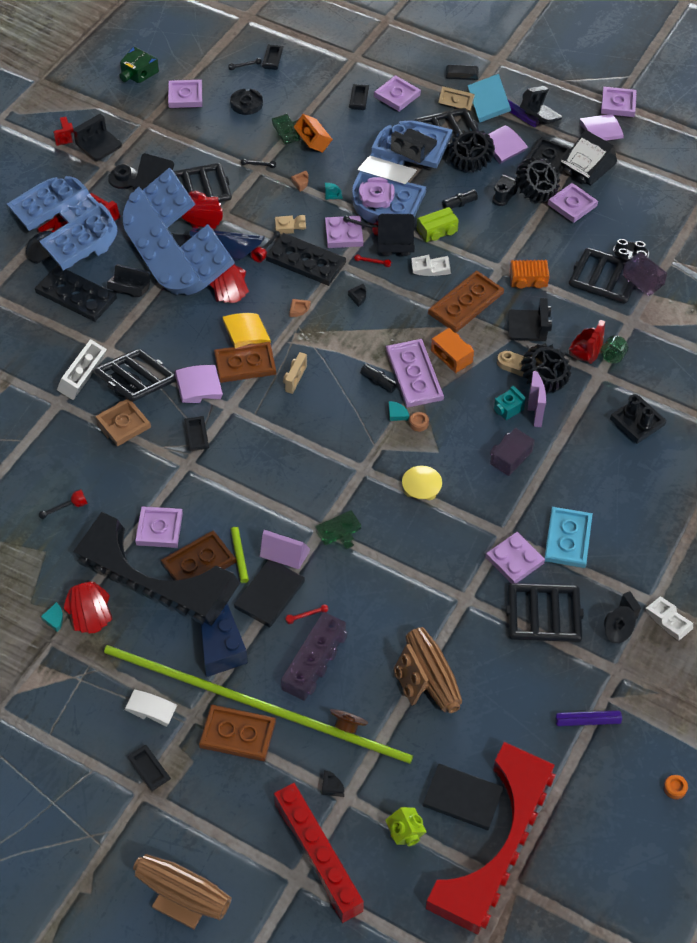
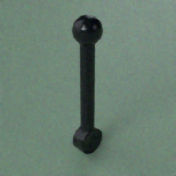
(232, 66)
(272, 164)

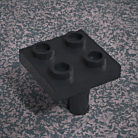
(637, 419)

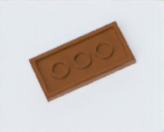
(466, 301)

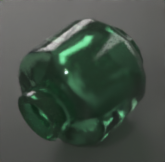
(614, 349)

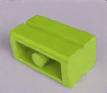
(437, 224)

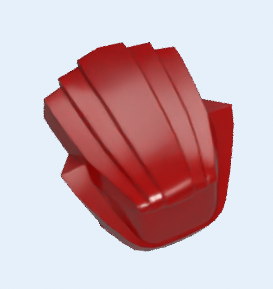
(205, 212)
(230, 285)
(588, 343)
(88, 607)

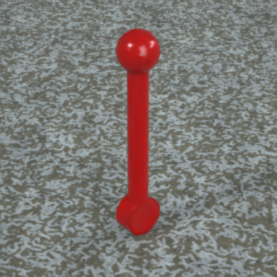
(387, 263)
(290, 618)

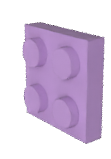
(185, 93)
(397, 93)
(618, 101)
(572, 202)
(343, 234)
(159, 527)
(515, 558)

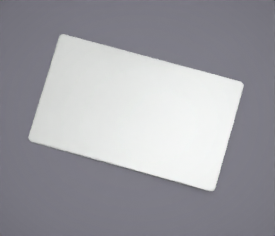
(387, 169)

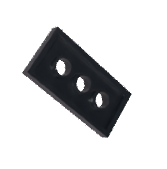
(309, 267)
(76, 302)

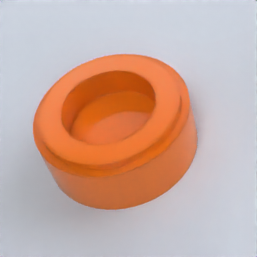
(675, 787)

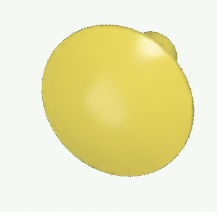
(422, 482)

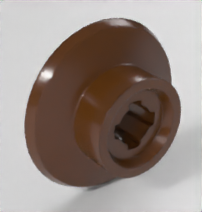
(347, 721)

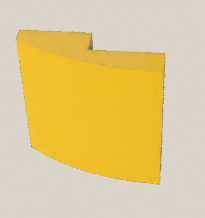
(245, 329)

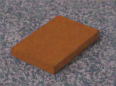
(245, 362)
(237, 733)

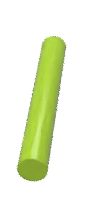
(239, 555)

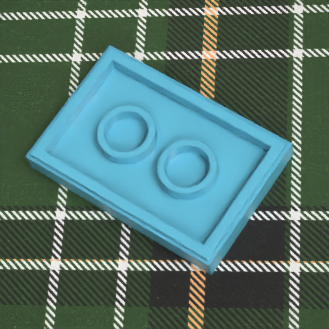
(489, 98)
(568, 537)

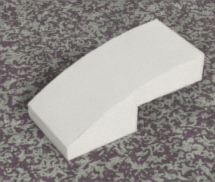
(431, 267)
(667, 617)
(151, 706)

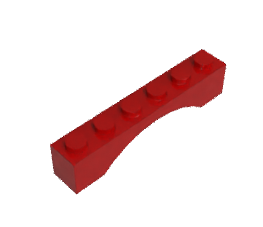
(330, 870)

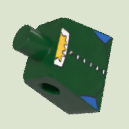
(138, 66)

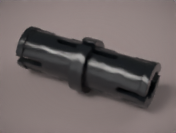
(460, 199)
(379, 378)

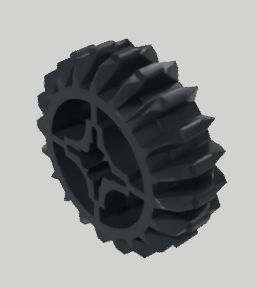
(475, 154)
(537, 179)
(547, 363)

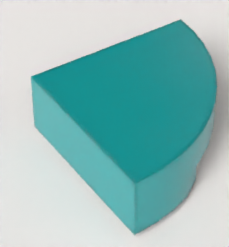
(332, 191)
(397, 412)
(53, 617)

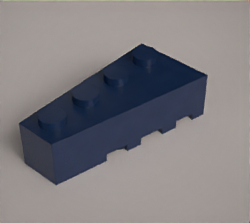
(222, 644)

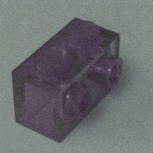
(644, 273)
(511, 451)

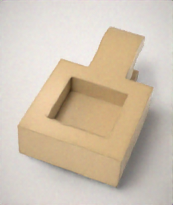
(287, 224)

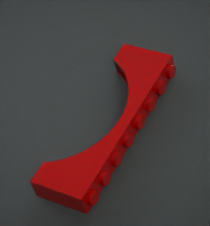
(470, 897)

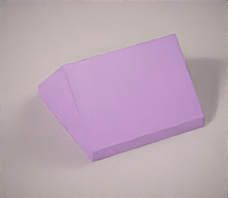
(283, 549)

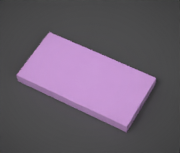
(414, 373)

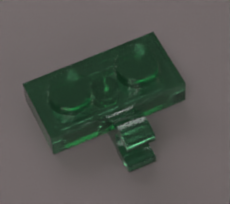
(286, 129)
(339, 528)

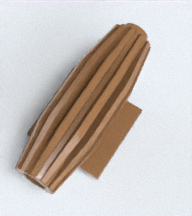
(425, 667)
(181, 892)

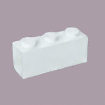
(81, 369)

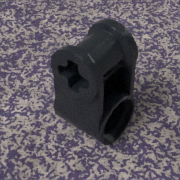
(504, 190)

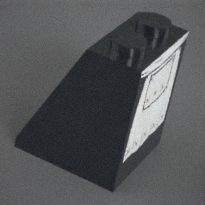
(589, 158)

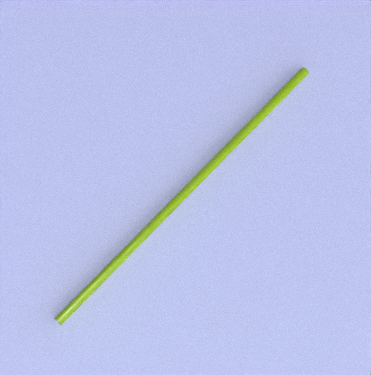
(264, 706)

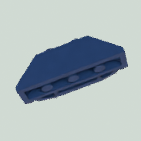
(236, 244)

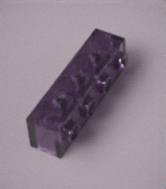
(314, 656)

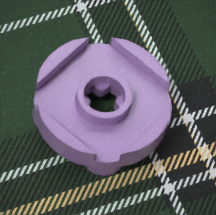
(370, 198)

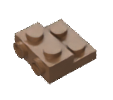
(122, 422)

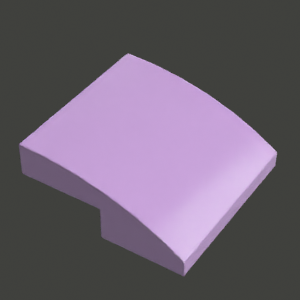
(603, 126)
(506, 144)
(198, 383)
(537, 399)

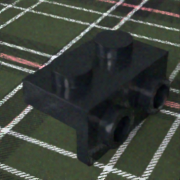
(129, 280)

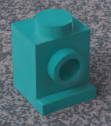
(510, 403)

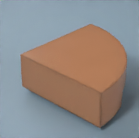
(300, 180)
(299, 307)

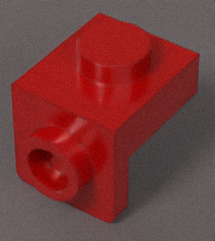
(64, 135)

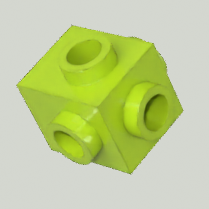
(406, 826)

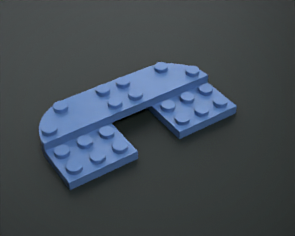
(408, 195)
(88, 222)
(147, 222)

